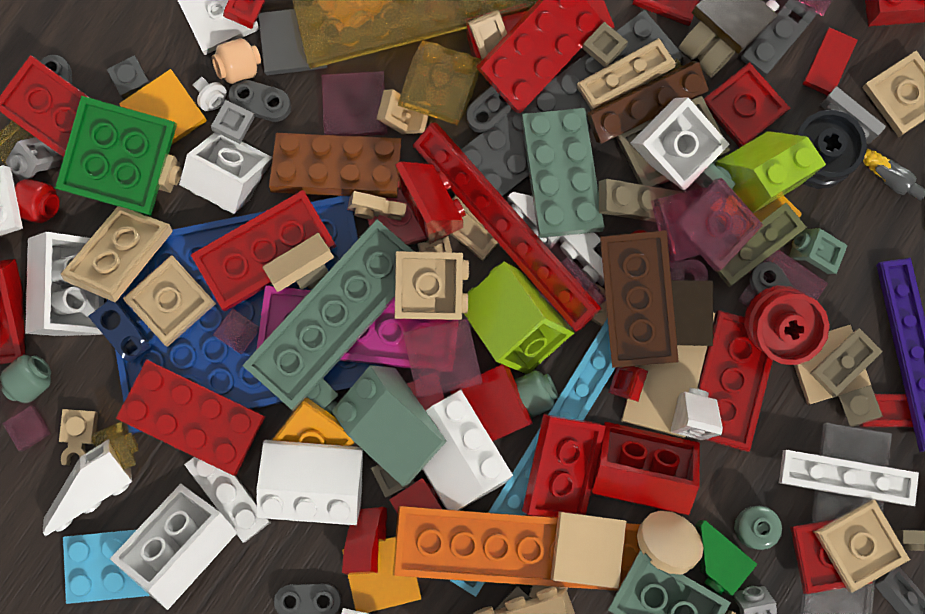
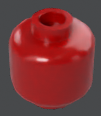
(36, 200)

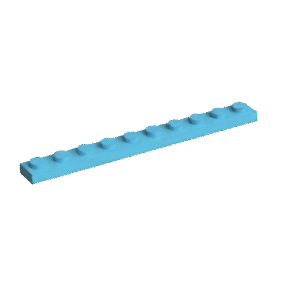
(572, 403)

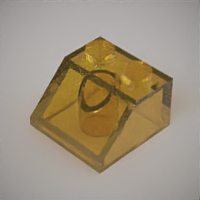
(439, 82)

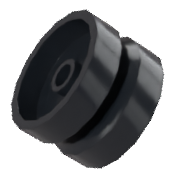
(838, 142)

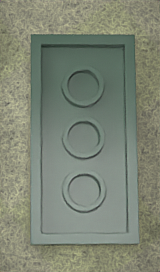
(562, 173)

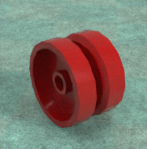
(786, 325)

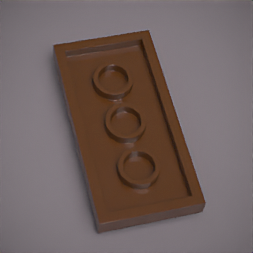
(639, 299)

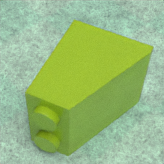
(771, 167)
(515, 319)

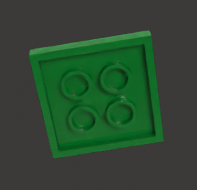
(116, 155)

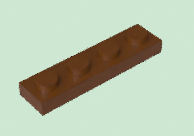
(646, 101)

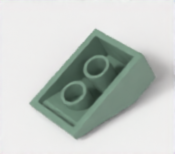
(389, 423)
(658, 592)

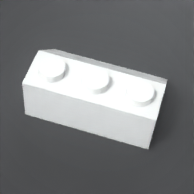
(52, 303)
(469, 461)
(310, 482)
(174, 545)

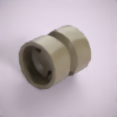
(707, 47)

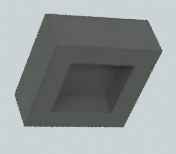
(128, 76)

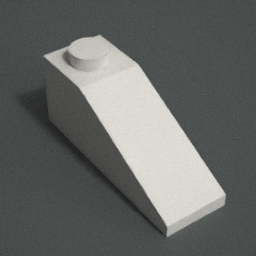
(697, 415)

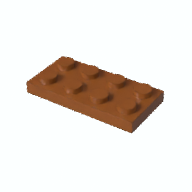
(335, 165)

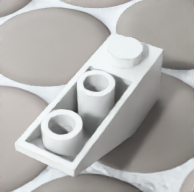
(90, 482)

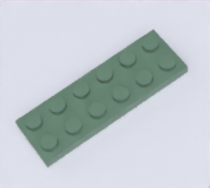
(329, 318)

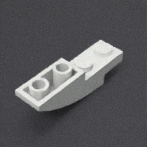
(575, 246)

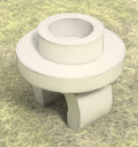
(210, 95)

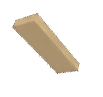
(626, 74)

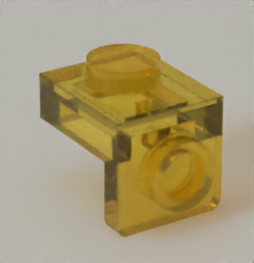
(122, 443)

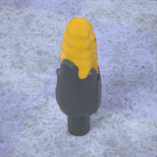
(894, 175)

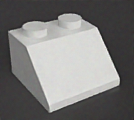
(680, 142)
(224, 171)

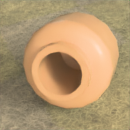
(236, 60)

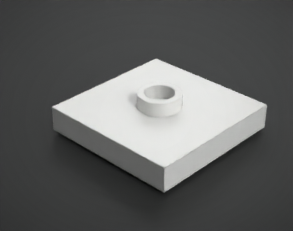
(209, 24)

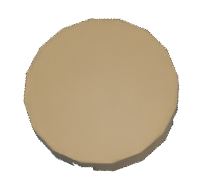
(670, 542)

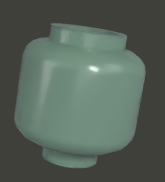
(25, 378)
(537, 392)
(754, 535)

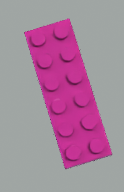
(379, 345)

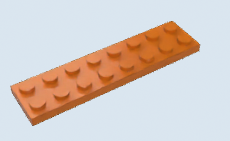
(485, 547)

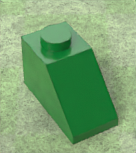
(722, 561)

